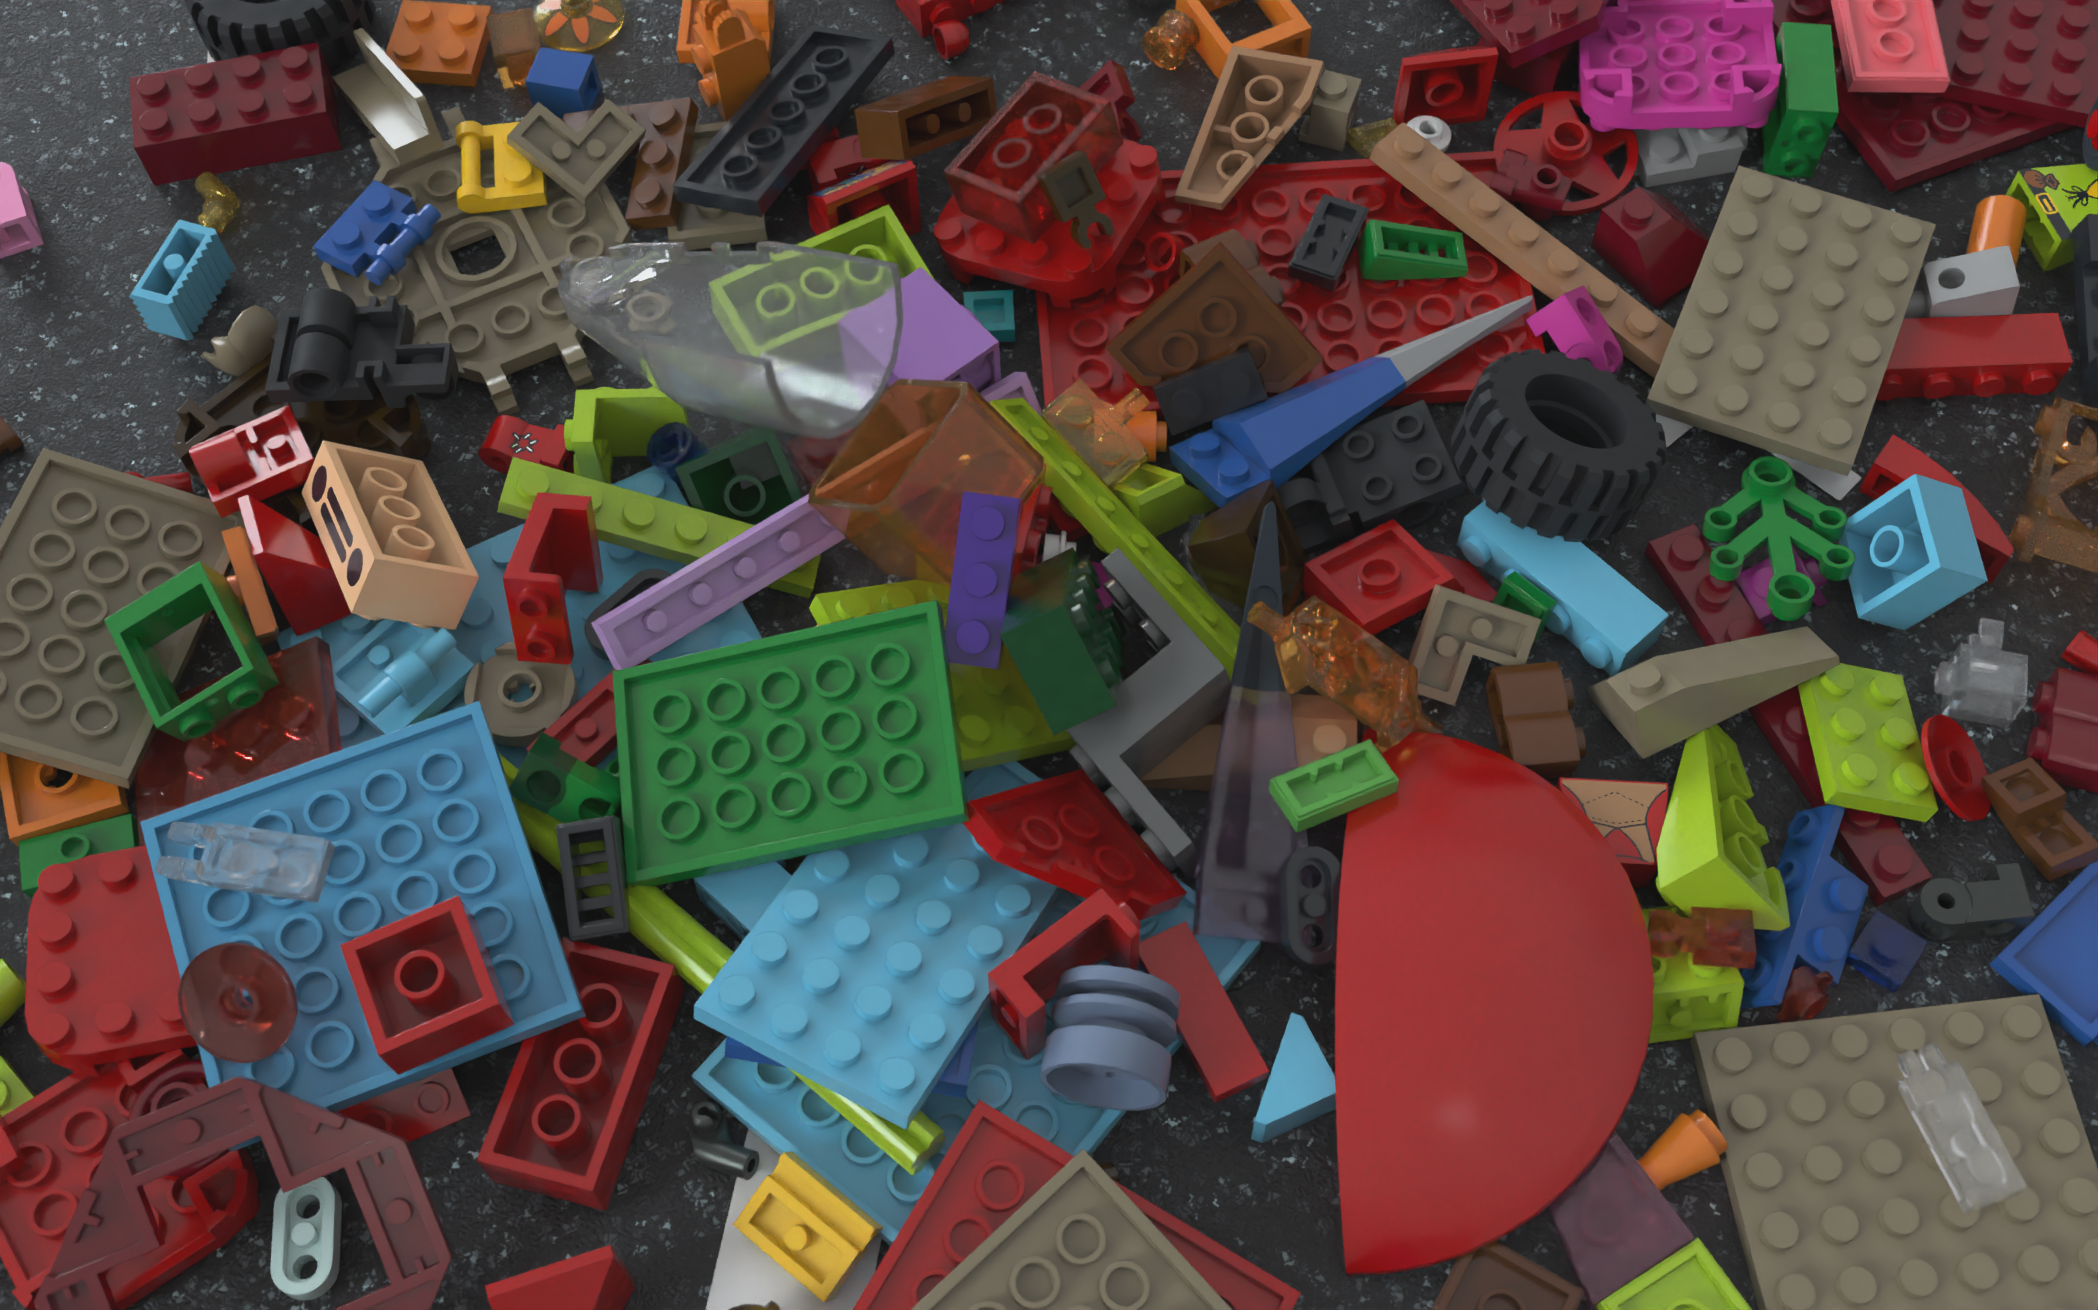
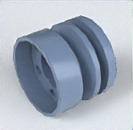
(1111, 1038)

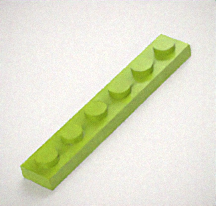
(640, 519)

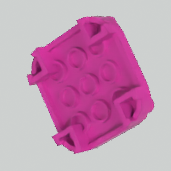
(1680, 65)

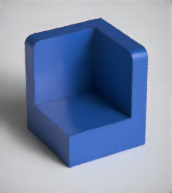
(563, 81)

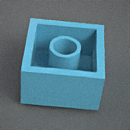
(1912, 553)

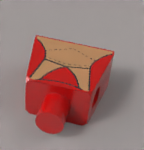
(1627, 816)

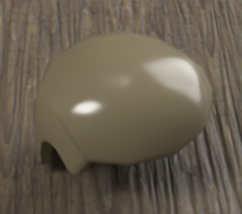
(246, 342)

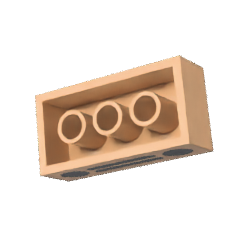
(389, 537)

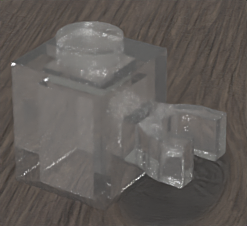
(1983, 680)

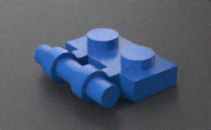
(369, 225)

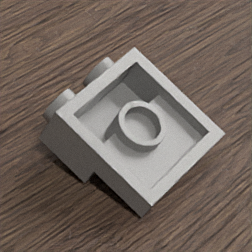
(1688, 153)

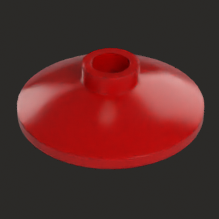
(1954, 767)

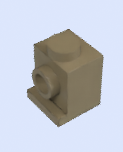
(1331, 111)

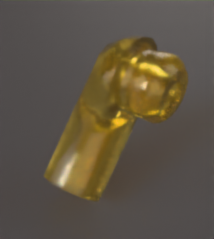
(220, 202)

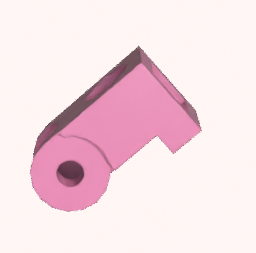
(17, 217)

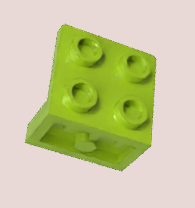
(1690, 995)

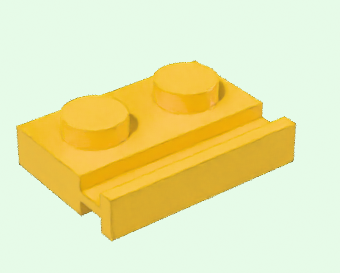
(807, 1226)

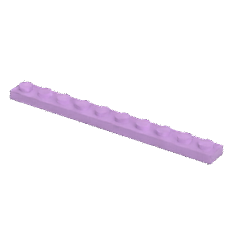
(736, 569)

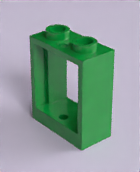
(1804, 102)
(165, 612)

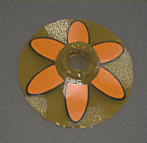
(578, 23)

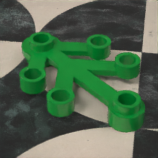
(1772, 485)

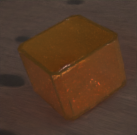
(906, 469)

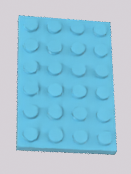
(877, 964)

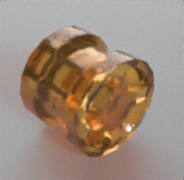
(1171, 39)

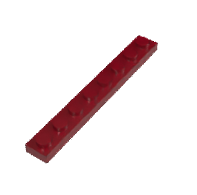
(1721, 615)

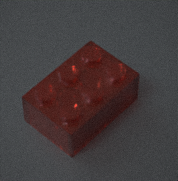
(1029, 134)

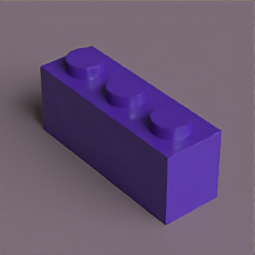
(981, 578)

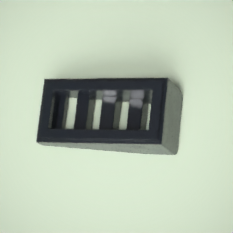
(569, 838)

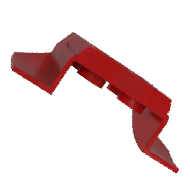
(1387, 577)

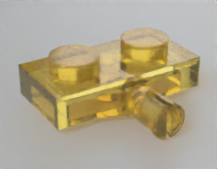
(1099, 431)

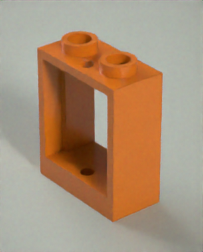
(1288, 36)

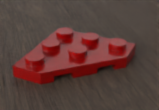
(1073, 840)

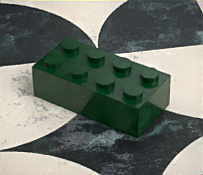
(1064, 640)

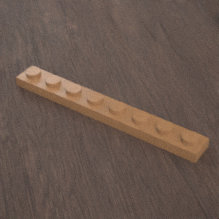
(1519, 241)

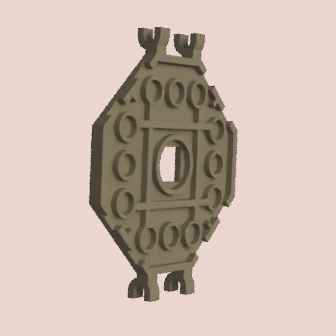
(507, 313)

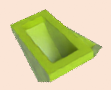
(1160, 498)

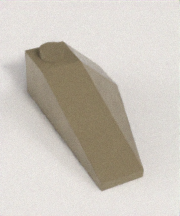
(1699, 687)

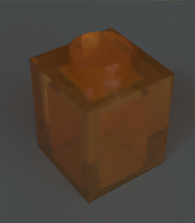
(514, 44)

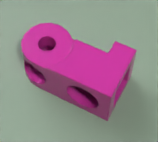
(1579, 330)

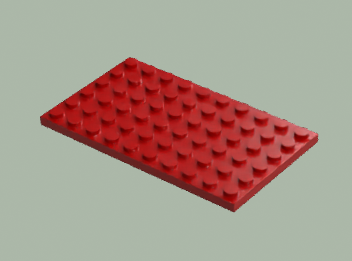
(1343, 324)

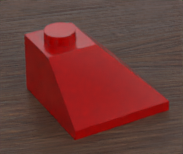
(1446, 85)
(293, 567)
(578, 1283)

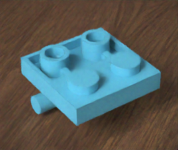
(400, 674)

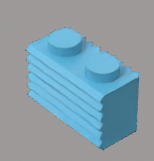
(183, 280)

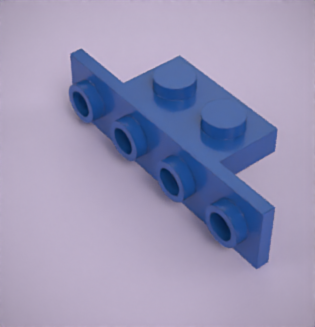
(1822, 910)

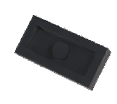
(1210, 391)

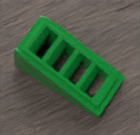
(1383, 258)

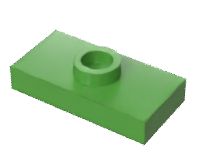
(1333, 785)

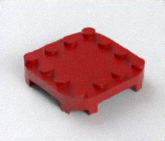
(1055, 261)
(101, 964)
(52, 1155)

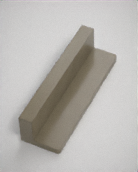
(389, 103)

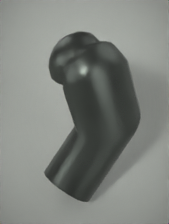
(715, 1144)

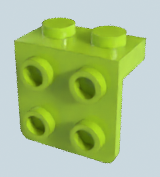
(615, 424)

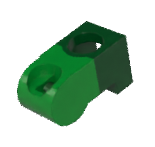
(565, 785)

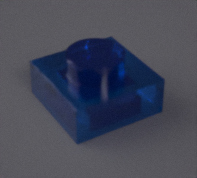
(1885, 951)

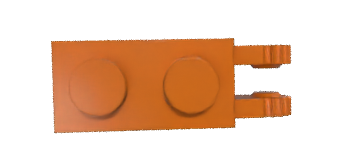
(728, 56)

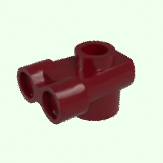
(1537, 188)

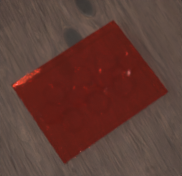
(279, 732)

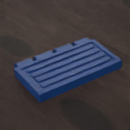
(2060, 958)

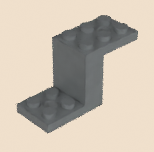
(1153, 714)

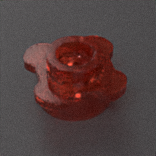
(1804, 994)

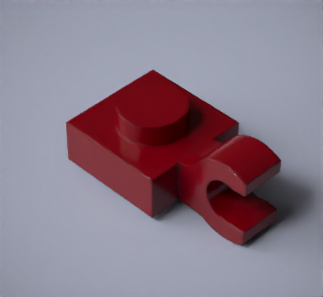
(1113, 85)

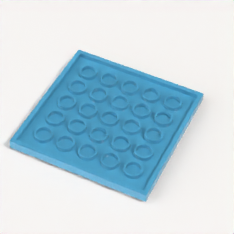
(410, 827)

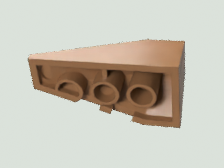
(1248, 116)
(1318, 729)

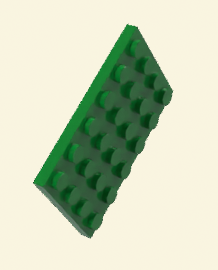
(788, 746)

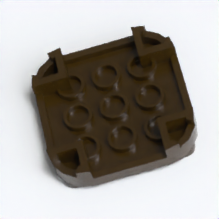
(345, 422)

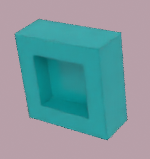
(994, 312)

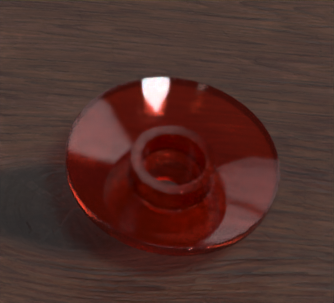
(219, 1014)

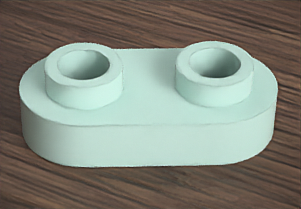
(306, 1240)

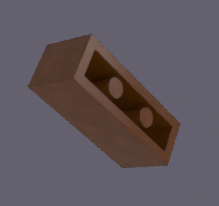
(925, 117)

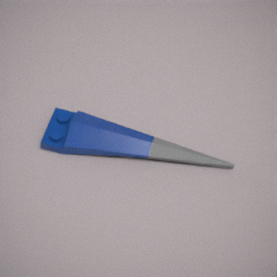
(1293, 427)

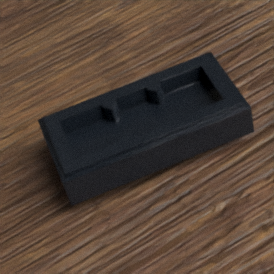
(1328, 242)

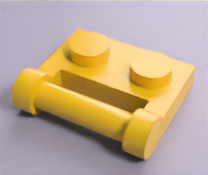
(516, 178)

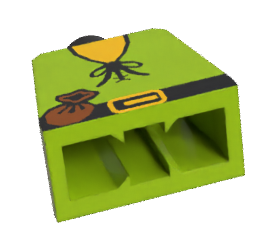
(2055, 205)

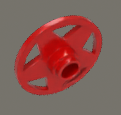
(1571, 148)

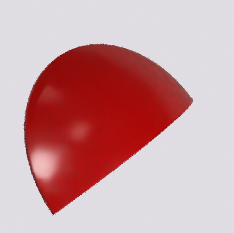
(1478, 1004)

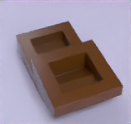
(2036, 818)

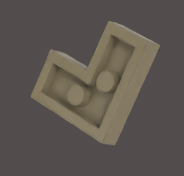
(581, 158)
(1461, 627)

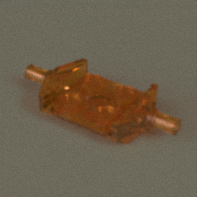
(1347, 667)

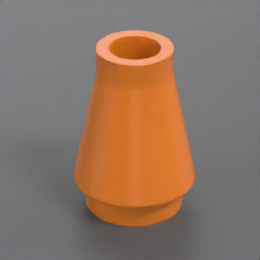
(1684, 1149)

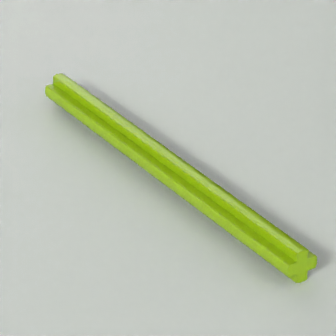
(699, 958)

